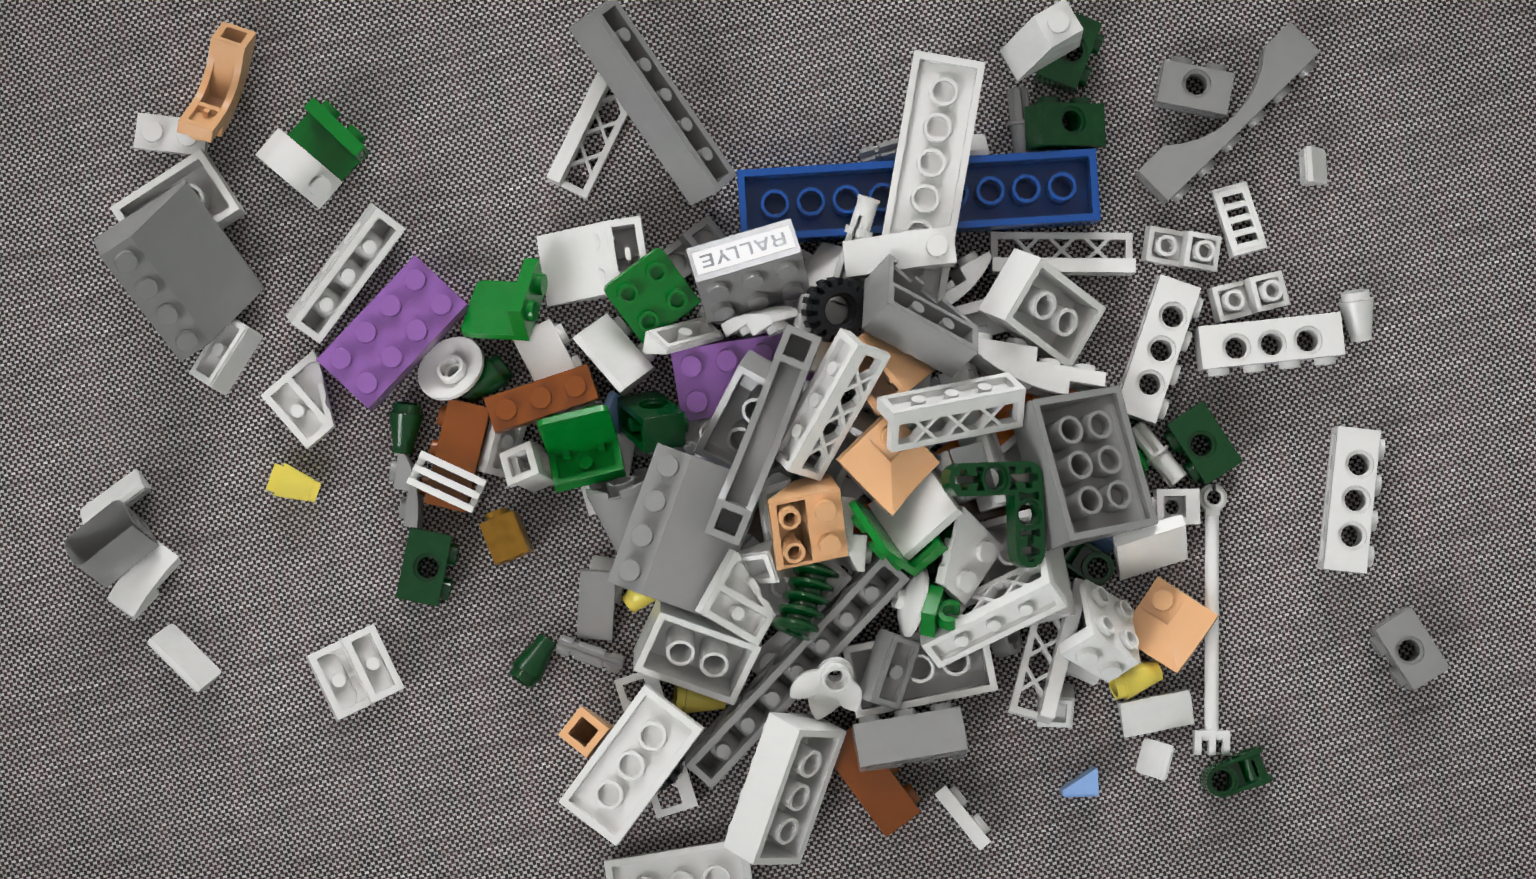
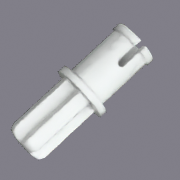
(1158, 455)

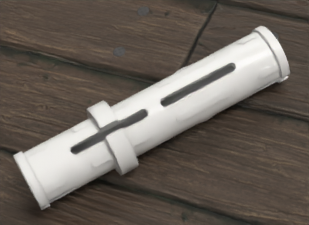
(859, 228)

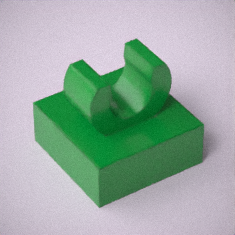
(935, 612)

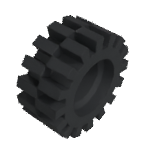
(817, 303)

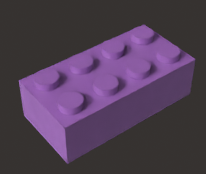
(393, 333)
(706, 370)

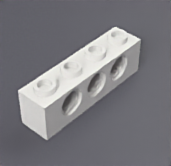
(345, 273)
(1186, 302)
(1324, 330)
(1336, 515)

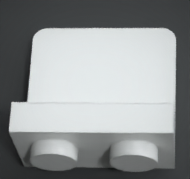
(1109, 639)

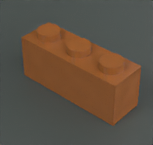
(542, 398)
(460, 444)
(877, 790)

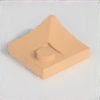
(883, 474)
(1171, 625)

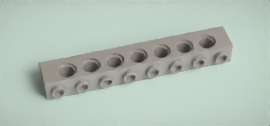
(769, 691)

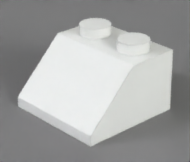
(615, 353)

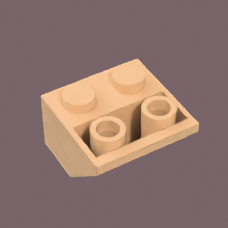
(899, 375)
(807, 523)

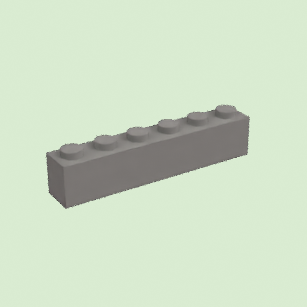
(652, 101)

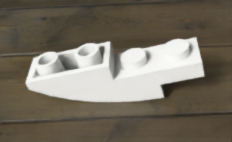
(1039, 378)

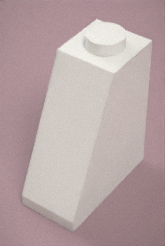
(1043, 40)

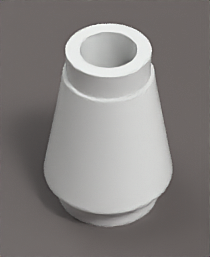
(1357, 313)

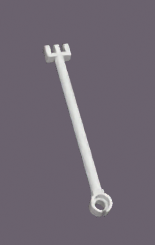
(1211, 641)

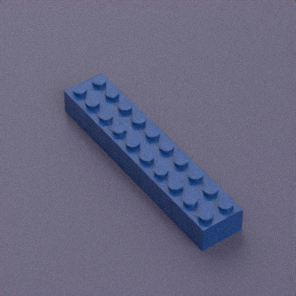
(998, 194)

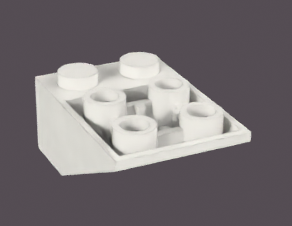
(588, 258)

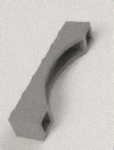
(1278, 63)
(763, 435)

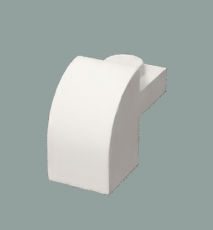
(298, 168)

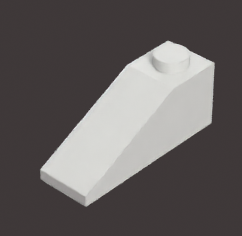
(913, 249)

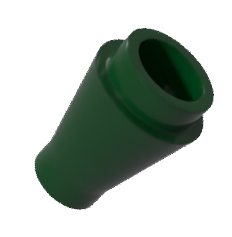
(493, 377)
(405, 426)
(532, 662)

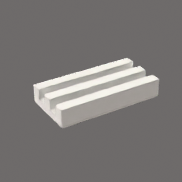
(420, 469)

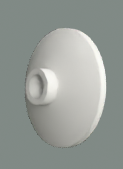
(450, 368)
(910, 602)

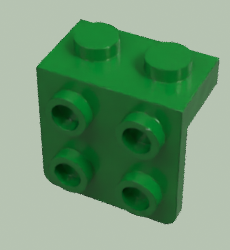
(329, 140)
(651, 293)
(506, 307)
(582, 447)
(884, 546)

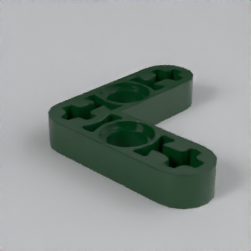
(1016, 494)

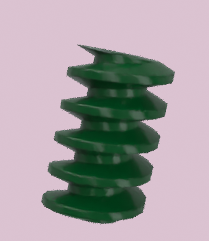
(804, 600)

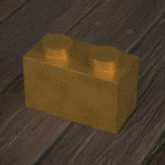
(505, 536)

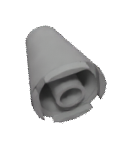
(615, 501)

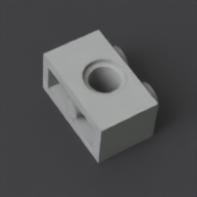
(1173, 94)
(1426, 659)

